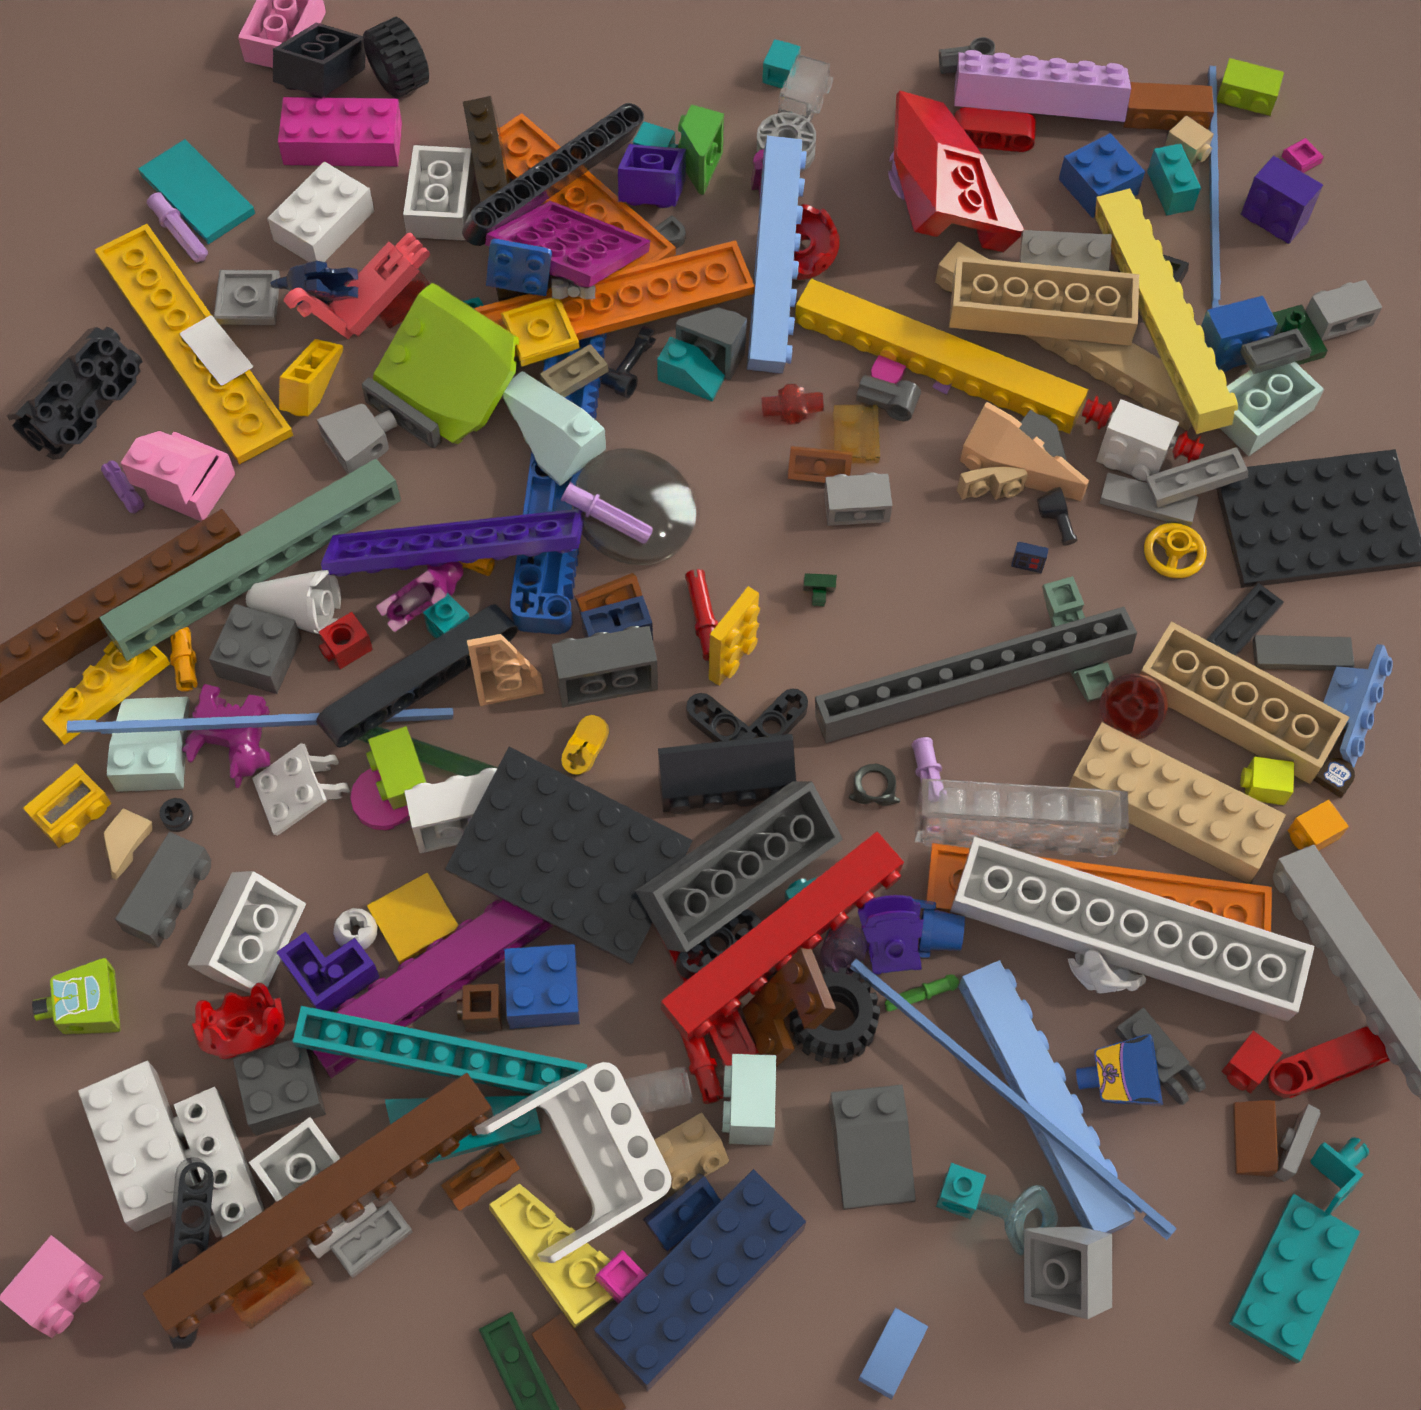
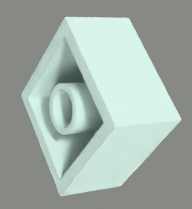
(751, 1108)

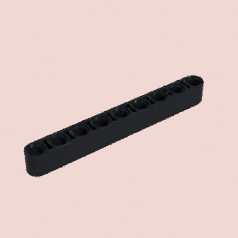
(553, 173)

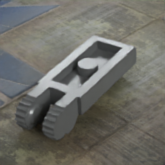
(1168, 1056)

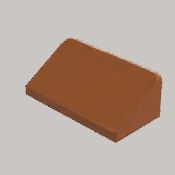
(1255, 1138)

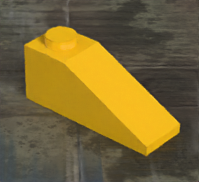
(308, 377)

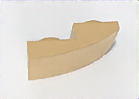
(999, 480)

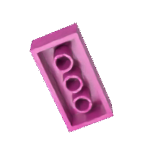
(340, 131)

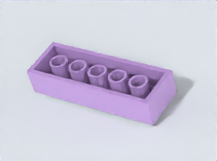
(1042, 86)

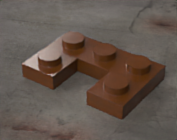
(794, 985)

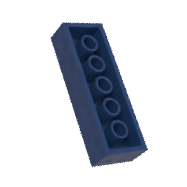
(699, 1279)

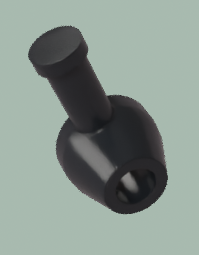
(1054, 506)

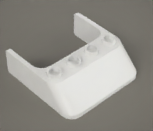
(605, 1144)

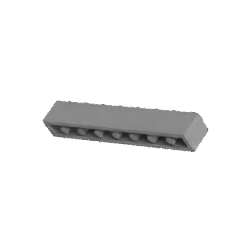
(1355, 956)

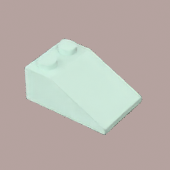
(148, 758)

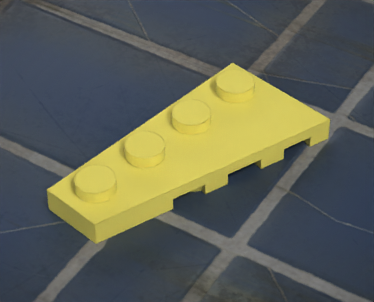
(569, 1279)

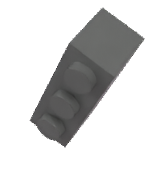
(164, 890)

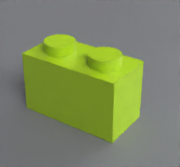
(1250, 86)
(397, 764)

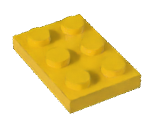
(734, 636)

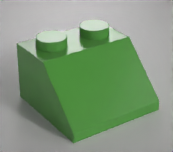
(703, 141)

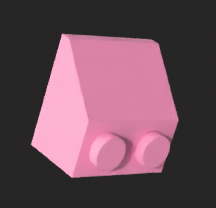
(166, 465)

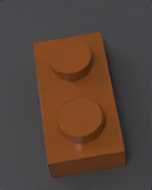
(817, 464)
(609, 593)
(480, 1177)

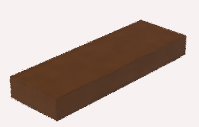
(576, 1366)

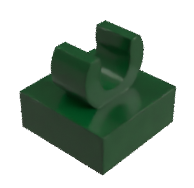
(819, 585)

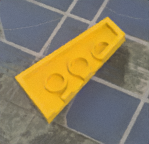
(103, 688)

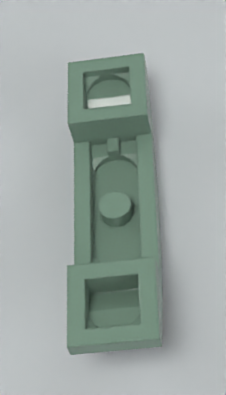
(1064, 606)

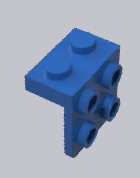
(518, 267)

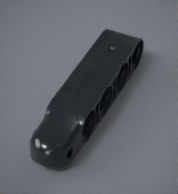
(191, 1233)

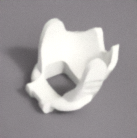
(1103, 976)

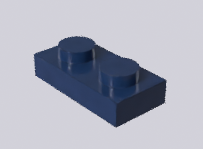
(682, 1211)

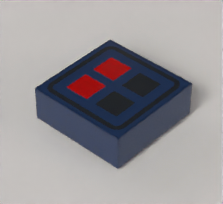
(1029, 557)

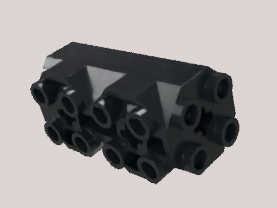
(76, 392)

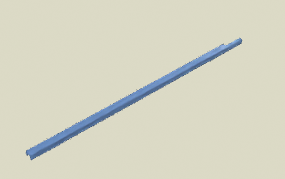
(1214, 197)
(134, 726)
(1152, 1218)

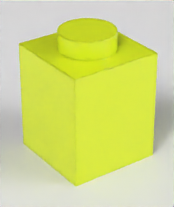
(1268, 780)

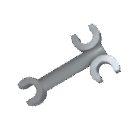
(564, 287)

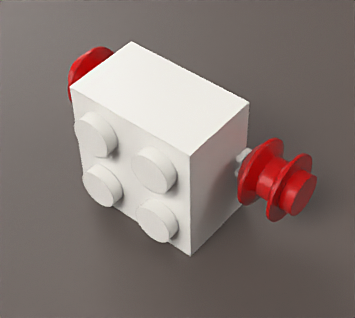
(1138, 438)

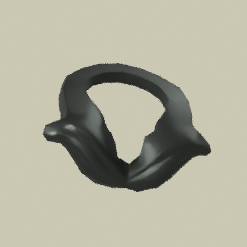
(887, 797)

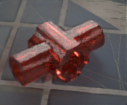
(792, 404)

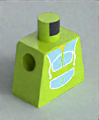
(82, 1000)

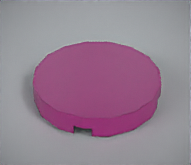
(370, 807)

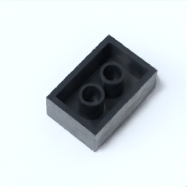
(318, 59)

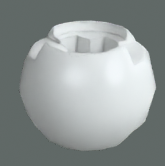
(351, 917)

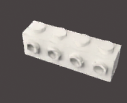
(214, 1140)

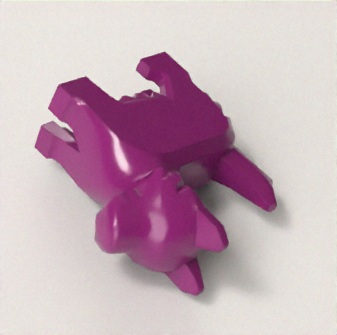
(421, 594)
(243, 743)

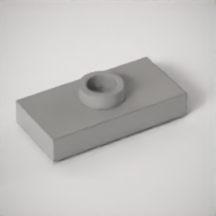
(1296, 1141)
(371, 1239)

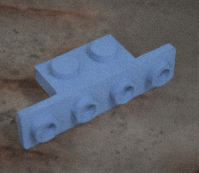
(1356, 695)

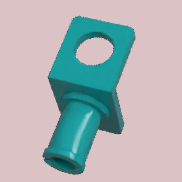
(1340, 1168)

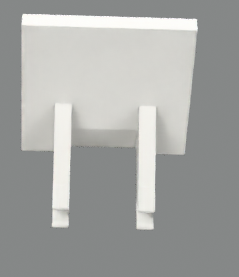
(291, 788)

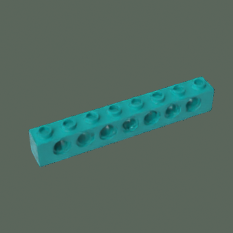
(428, 1051)

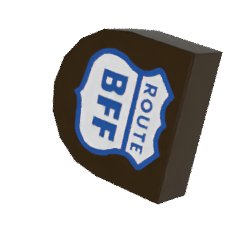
(1336, 776)

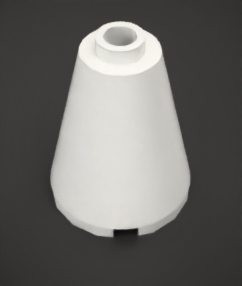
(302, 598)

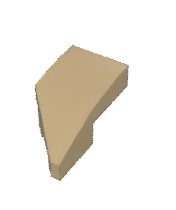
(122, 838)

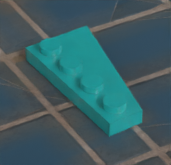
(519, 1128)

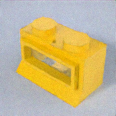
(67, 806)

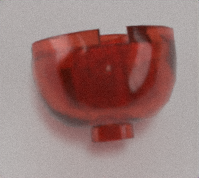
(1122, 711)

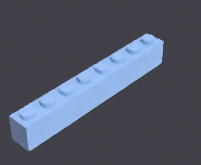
(775, 255)
(1040, 1082)

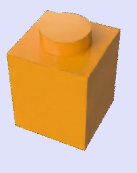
(1317, 827)

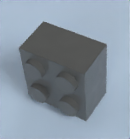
(255, 648)
(278, 1087)

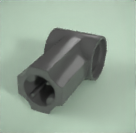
(949, 57)
(897, 399)

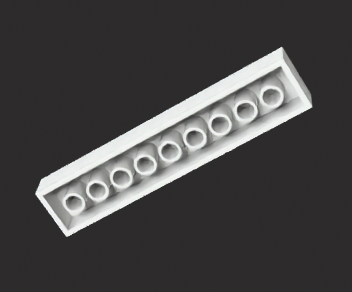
(1133, 929)

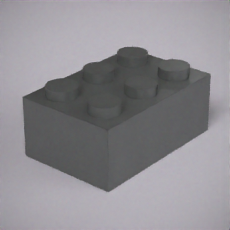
(605, 666)

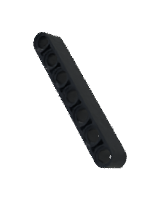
(410, 678)

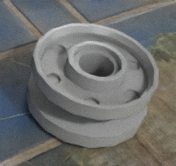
(789, 126)

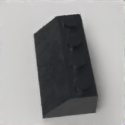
(724, 772)

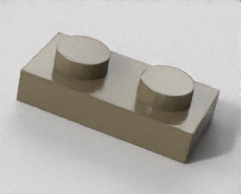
(574, 371)

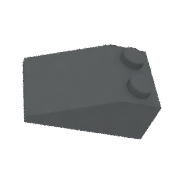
(872, 1146)

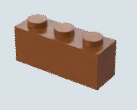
(1167, 104)

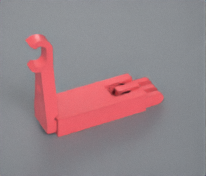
(377, 283)

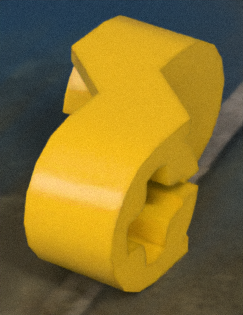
(580, 759)

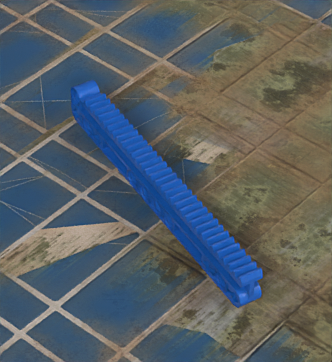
(551, 570)

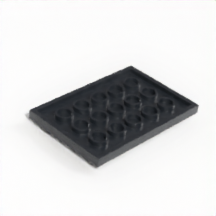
(1320, 519)
(565, 854)

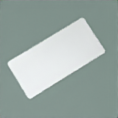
(216, 350)

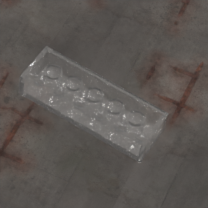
(1022, 816)

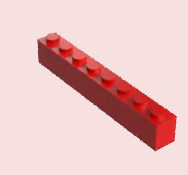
(779, 937)

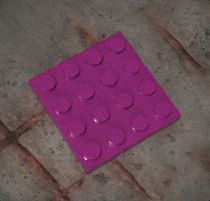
(580, 245)

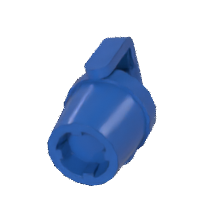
(940, 929)

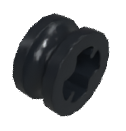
(173, 805)

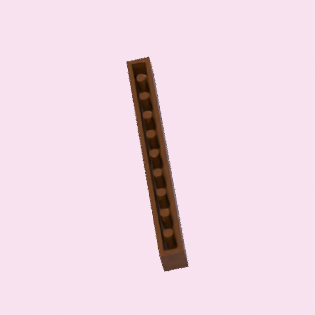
(78, 623)
(317, 1207)

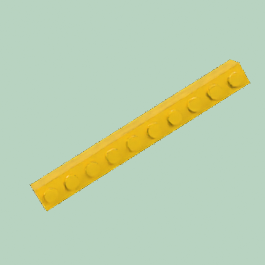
(939, 355)

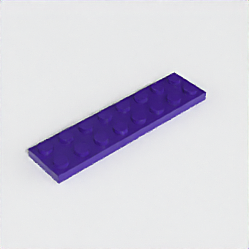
(454, 542)

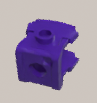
(892, 933)

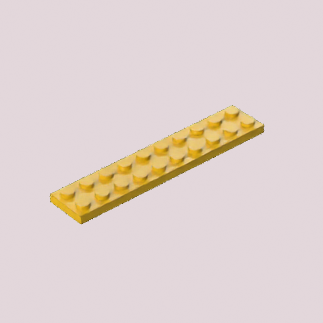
(168, 306)

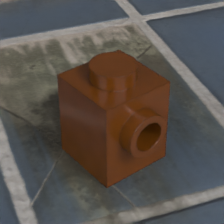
(480, 1008)

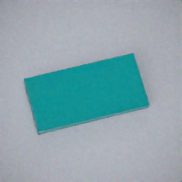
(197, 191)

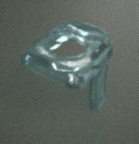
(1016, 1212)

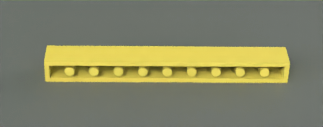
(1166, 314)

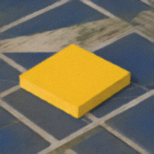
(541, 330)
(413, 918)

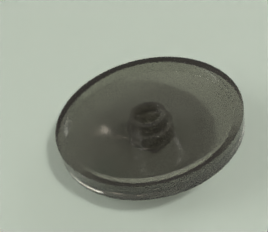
(647, 491)

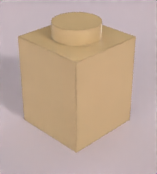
(1194, 139)

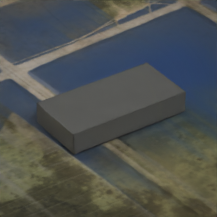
(1275, 351)

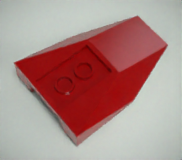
(947, 175)

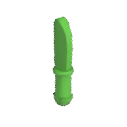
(949, 982)

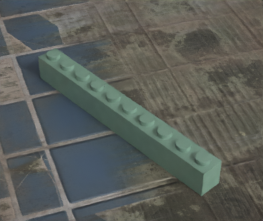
(250, 559)

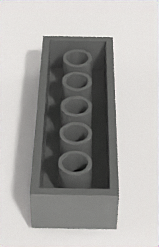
(739, 866)

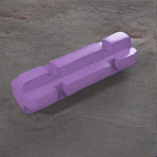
(122, 486)

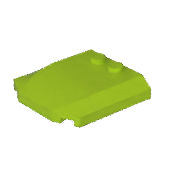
(449, 363)

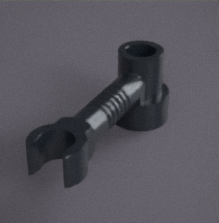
(620, 379)

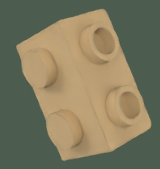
(691, 1150)

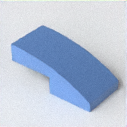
(893, 1353)

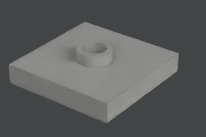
(246, 297)

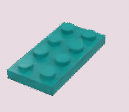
(1294, 1278)

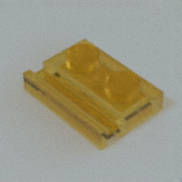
(857, 432)

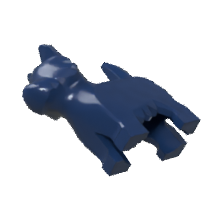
(320, 281)

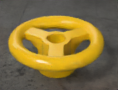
(1181, 537)

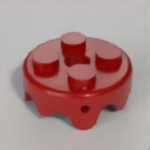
(824, 245)
(239, 1023)

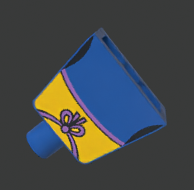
(1124, 1073)

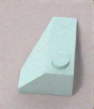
(554, 427)

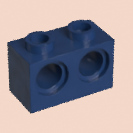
(616, 617)

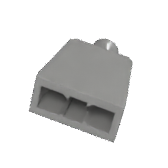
(356, 435)

